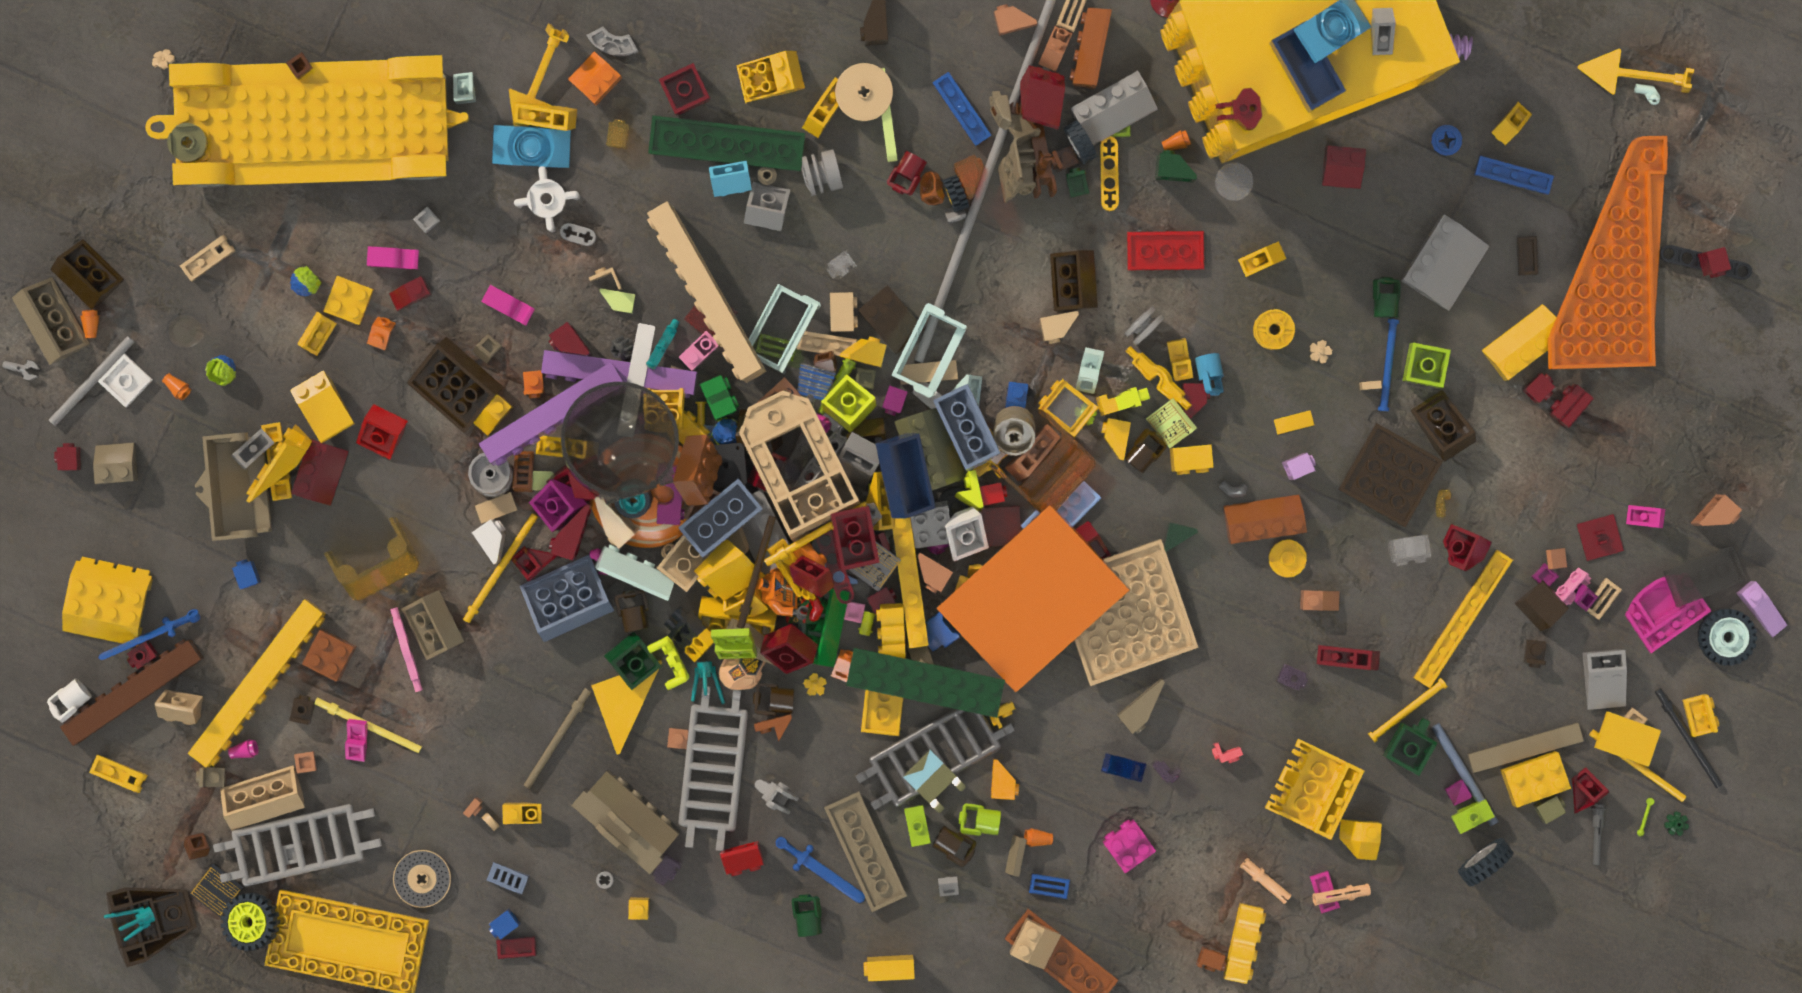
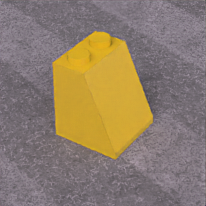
(725, 571)

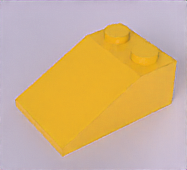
(322, 406)

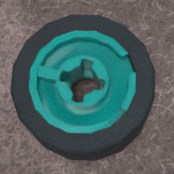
(637, 509)

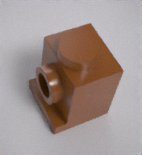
(1211, 959)

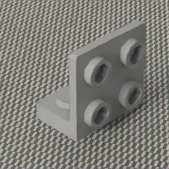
(930, 526)

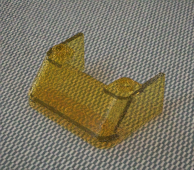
(399, 565)

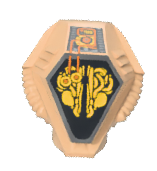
(741, 673)

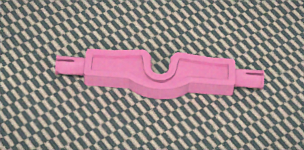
(407, 654)

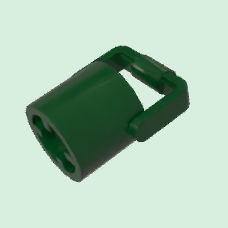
(1386, 304)
(809, 921)

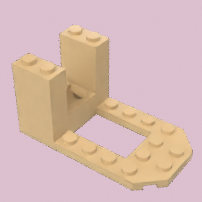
(815, 501)

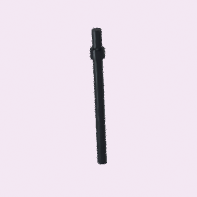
(1668, 707)

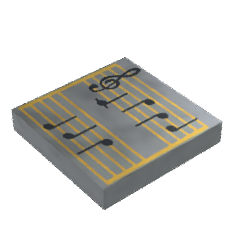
(878, 573)

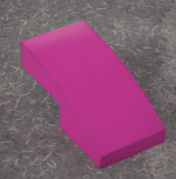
(356, 740)

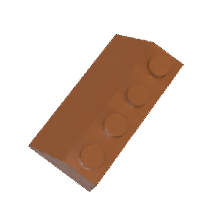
(1091, 47)
(1264, 519)

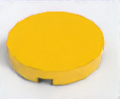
(1287, 558)

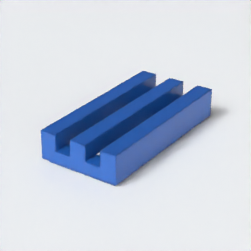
(1049, 878)

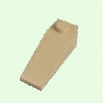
(616, 526)

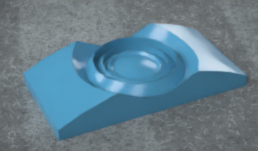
(1332, 29)
(531, 146)

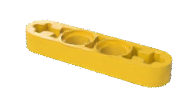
(1112, 173)

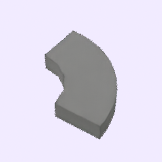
(612, 44)

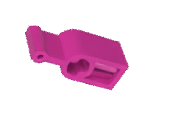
(392, 258)
(508, 305)

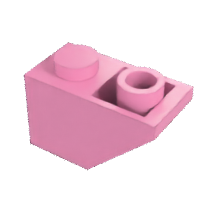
(699, 351)

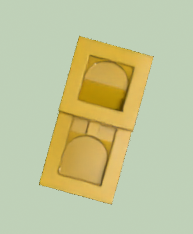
(1179, 359)

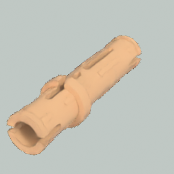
(1259, 875)
(1362, 890)

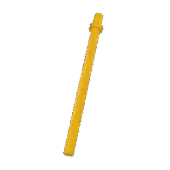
(500, 568)

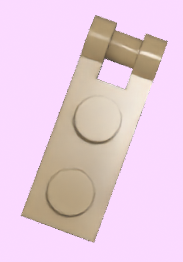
(207, 258)

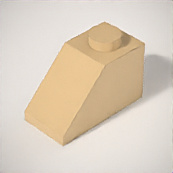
(1057, 326)

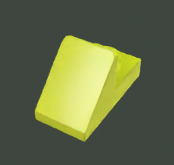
(973, 495)

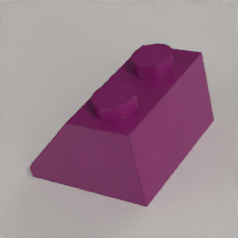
(556, 504)

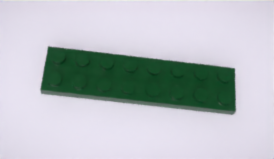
(726, 143)
(925, 682)

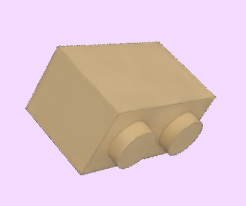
(842, 312)

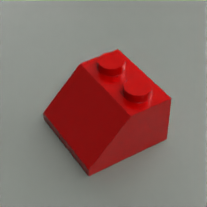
(381, 431)
(742, 858)

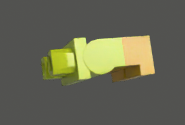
(1124, 400)

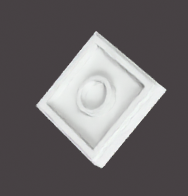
(125, 380)

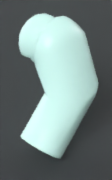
(1649, 91)

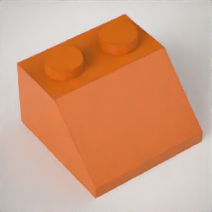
(595, 78)

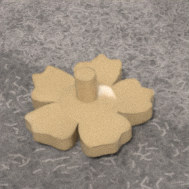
(162, 59)
(1320, 351)

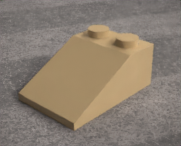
(681, 563)

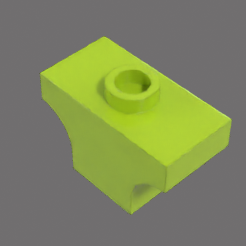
(1472, 816)
(917, 825)

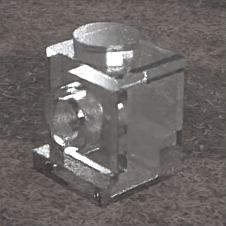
(840, 265)

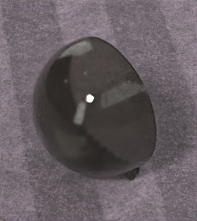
(619, 441)

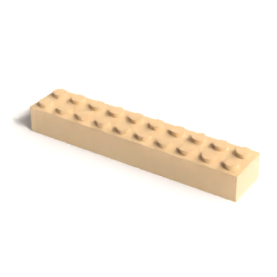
(706, 291)

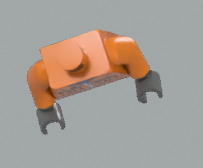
(779, 595)

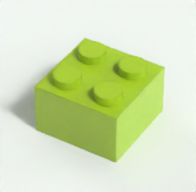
(1426, 365)

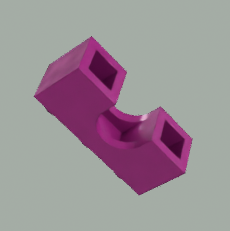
(671, 512)

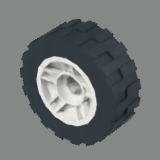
(1080, 142)

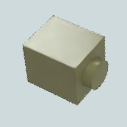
(1550, 808)

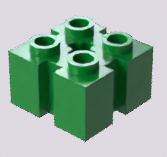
(719, 398)

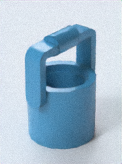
(1209, 369)

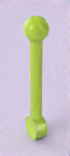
(1650, 801)

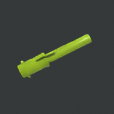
(845, 369)

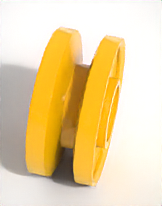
(1285, 326)

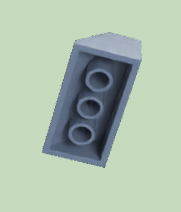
(967, 427)

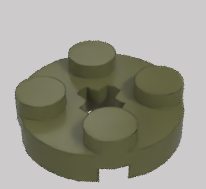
(196, 149)

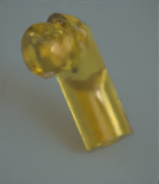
(1440, 502)

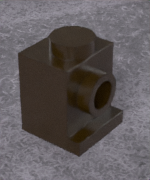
(306, 717)

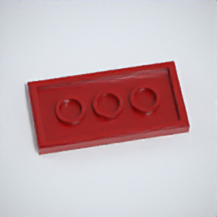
(1165, 250)

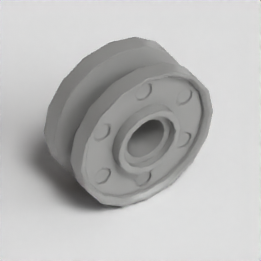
(1144, 325)

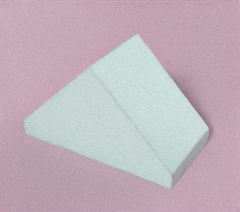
(463, 88)

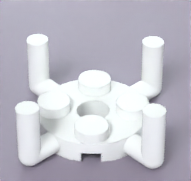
(557, 203)

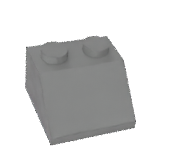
(766, 206)

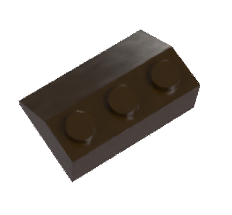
(86, 274)
(1074, 280)

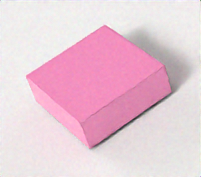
(854, 612)

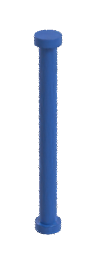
(1388, 365)

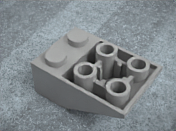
(859, 460)
(1605, 678)

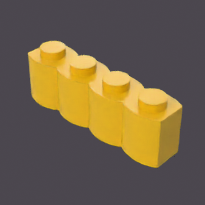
(891, 629)
(1243, 943)

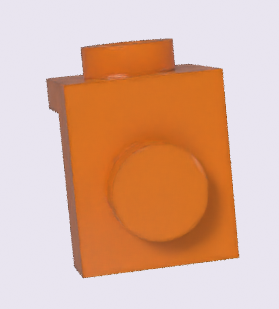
(380, 332)

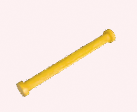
(1407, 710)

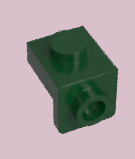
(1077, 182)

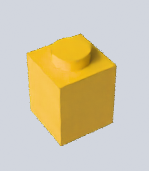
(638, 908)

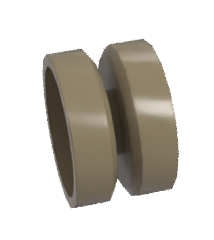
(1014, 430)

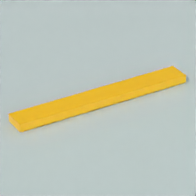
(1463, 618)

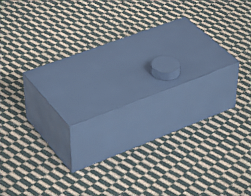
(720, 518)

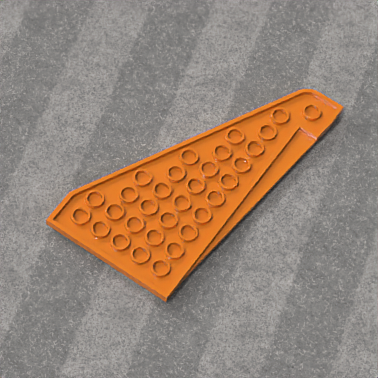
(1614, 291)

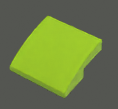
(734, 643)

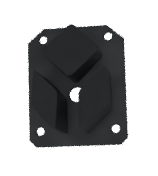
(732, 465)

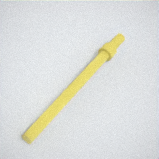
(333, 709)

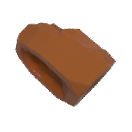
(931, 188)

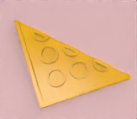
(621, 706)

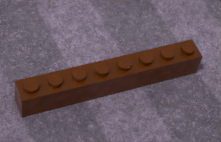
(131, 692)

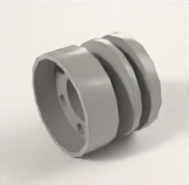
(822, 172)

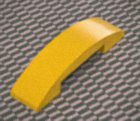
(282, 488)

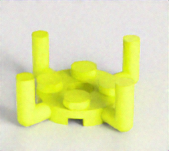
(673, 660)

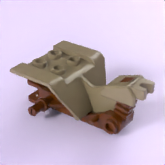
(1028, 159)

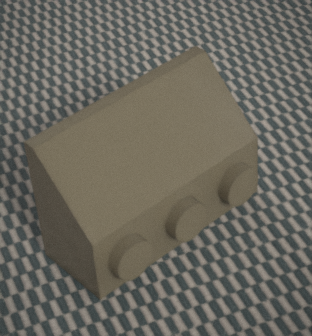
(432, 625)

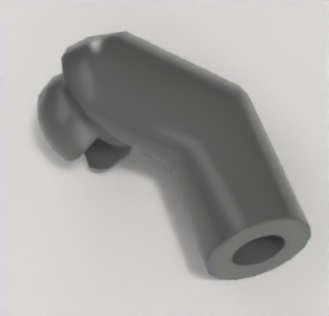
(1233, 492)

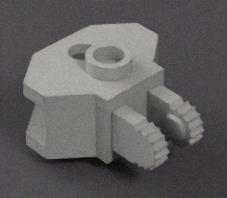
(775, 794)

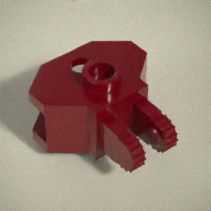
(1241, 109)

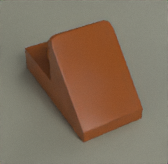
(780, 724)

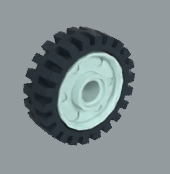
(1712, 637)

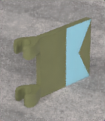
(930, 778)

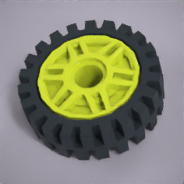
(236, 921)

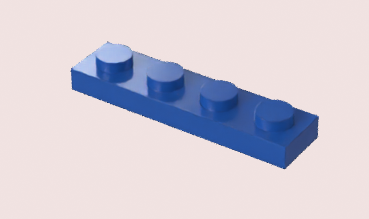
(961, 109)
(1514, 175)

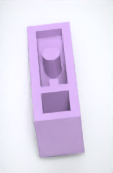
(1762, 607)

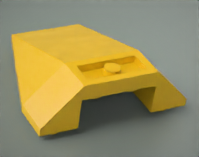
(286, 459)

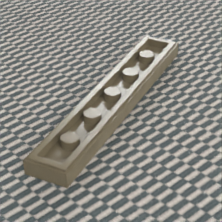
(1525, 747)

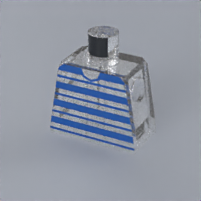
(814, 382)

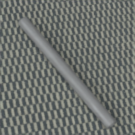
(91, 380)

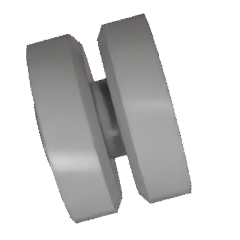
(494, 485)

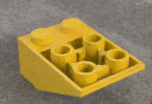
(770, 76)

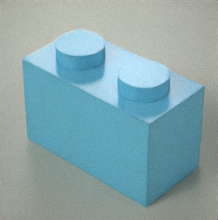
(730, 178)

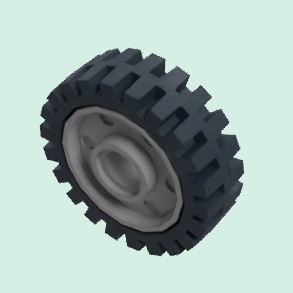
(1485, 862)

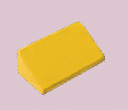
(317, 333)

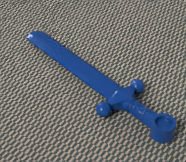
(192, 616)
(820, 870)

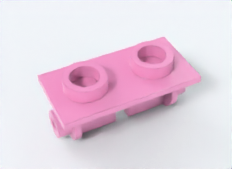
(1567, 591)

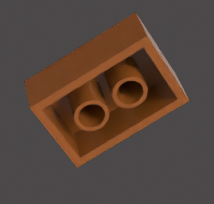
(697, 470)

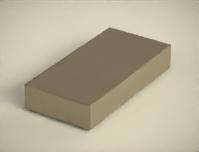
(1015, 855)

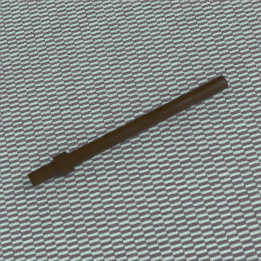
(746, 608)

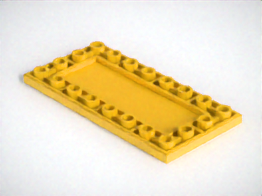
(347, 942)

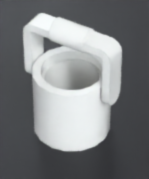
(72, 696)

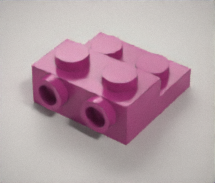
(1128, 845)

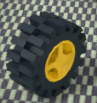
(955, 193)

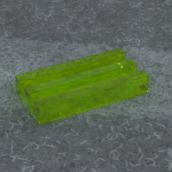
(760, 343)

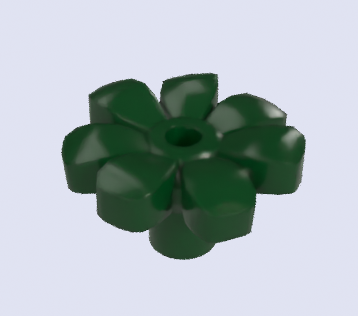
(1673, 821)

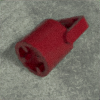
(909, 168)

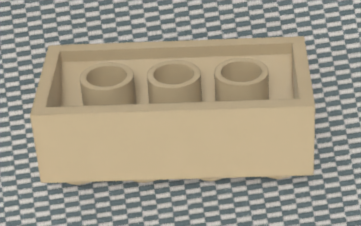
(261, 798)

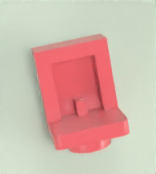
(1230, 755)

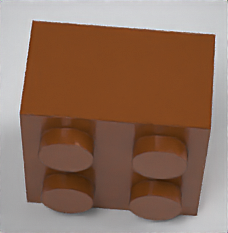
(329, 655)

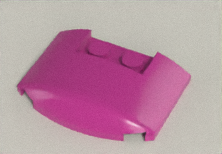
(1657, 617)

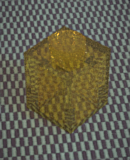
(617, 134)

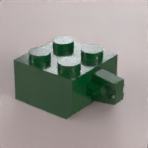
(1411, 747)

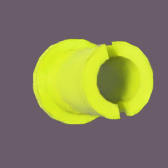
(866, 624)

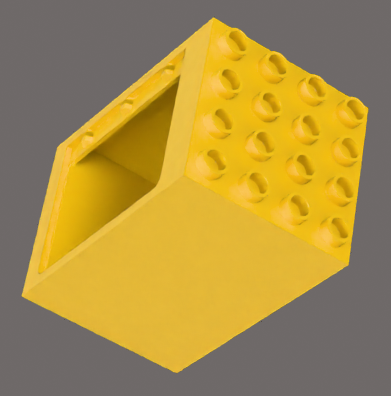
(1228, 49)

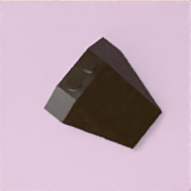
(172, 920)

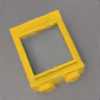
(1068, 407)

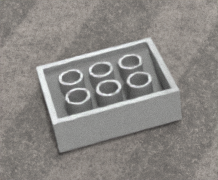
(1445, 262)

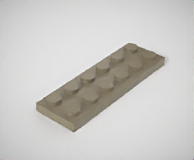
(865, 851)

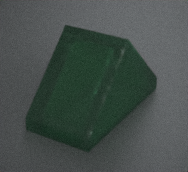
(1177, 534)

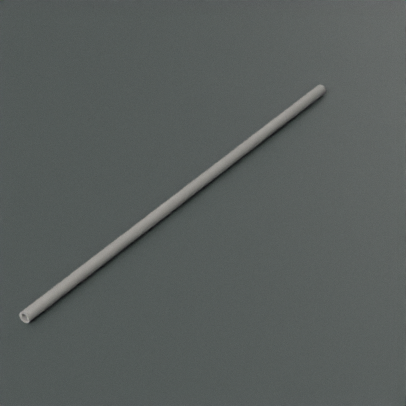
(982, 186)

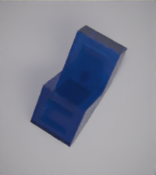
(1123, 767)

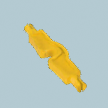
(1151, 370)

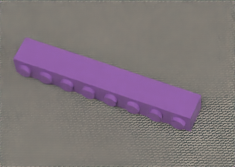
(580, 367)
(542, 419)

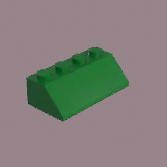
(829, 628)

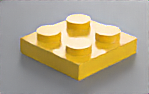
(348, 300)

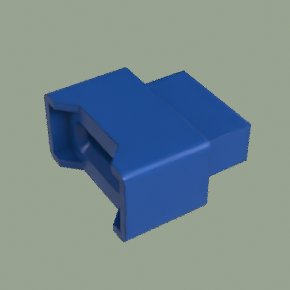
(940, 632)

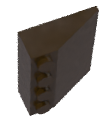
(454, 384)

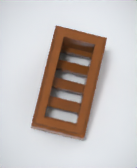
(523, 487)

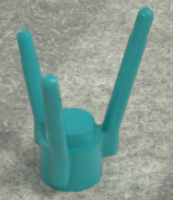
(704, 670)
(144, 917)

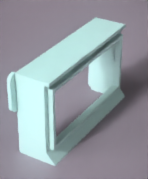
(930, 309)
(799, 332)

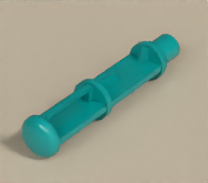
(662, 345)

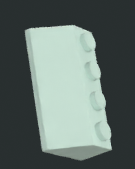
(634, 572)

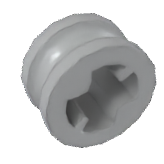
(605, 886)

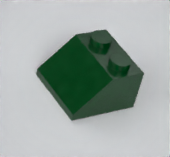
(1173, 168)
(632, 661)

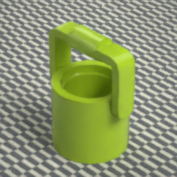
(986, 820)

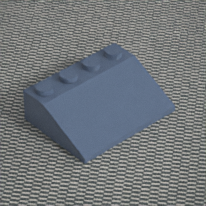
(566, 598)

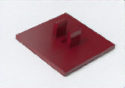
(1600, 537)

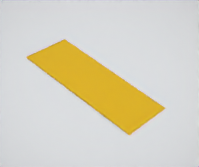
(1293, 422)

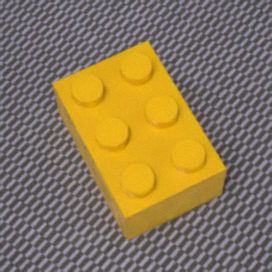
(1535, 779)

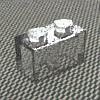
(1409, 549)

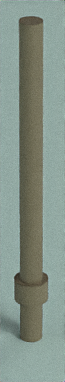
(577, 706)

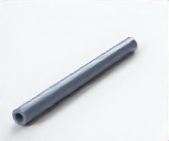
(1460, 767)

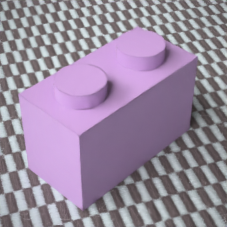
(1299, 466)

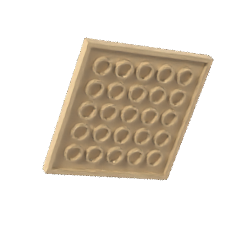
(1141, 625)

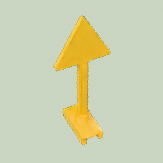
(1606, 69)
(518, 97)

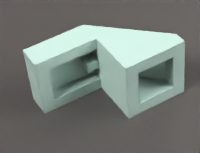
(1089, 370)

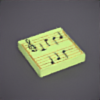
(1171, 423)

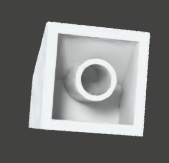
(966, 533)
(491, 539)

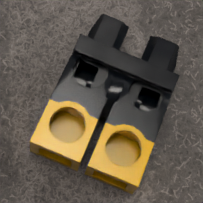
(689, 633)

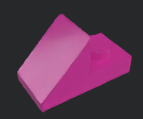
(1645, 516)

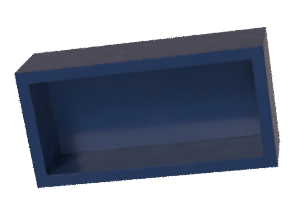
(1312, 81)
(905, 475)

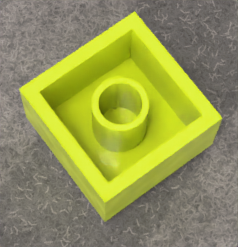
(848, 403)

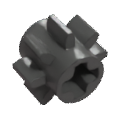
(622, 347)

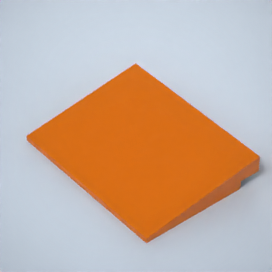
(1033, 598)

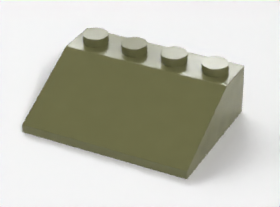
(938, 449)

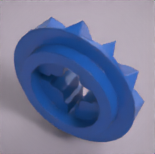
(1452, 133)

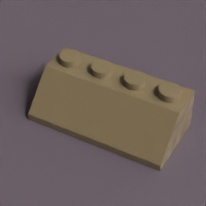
(50, 320)

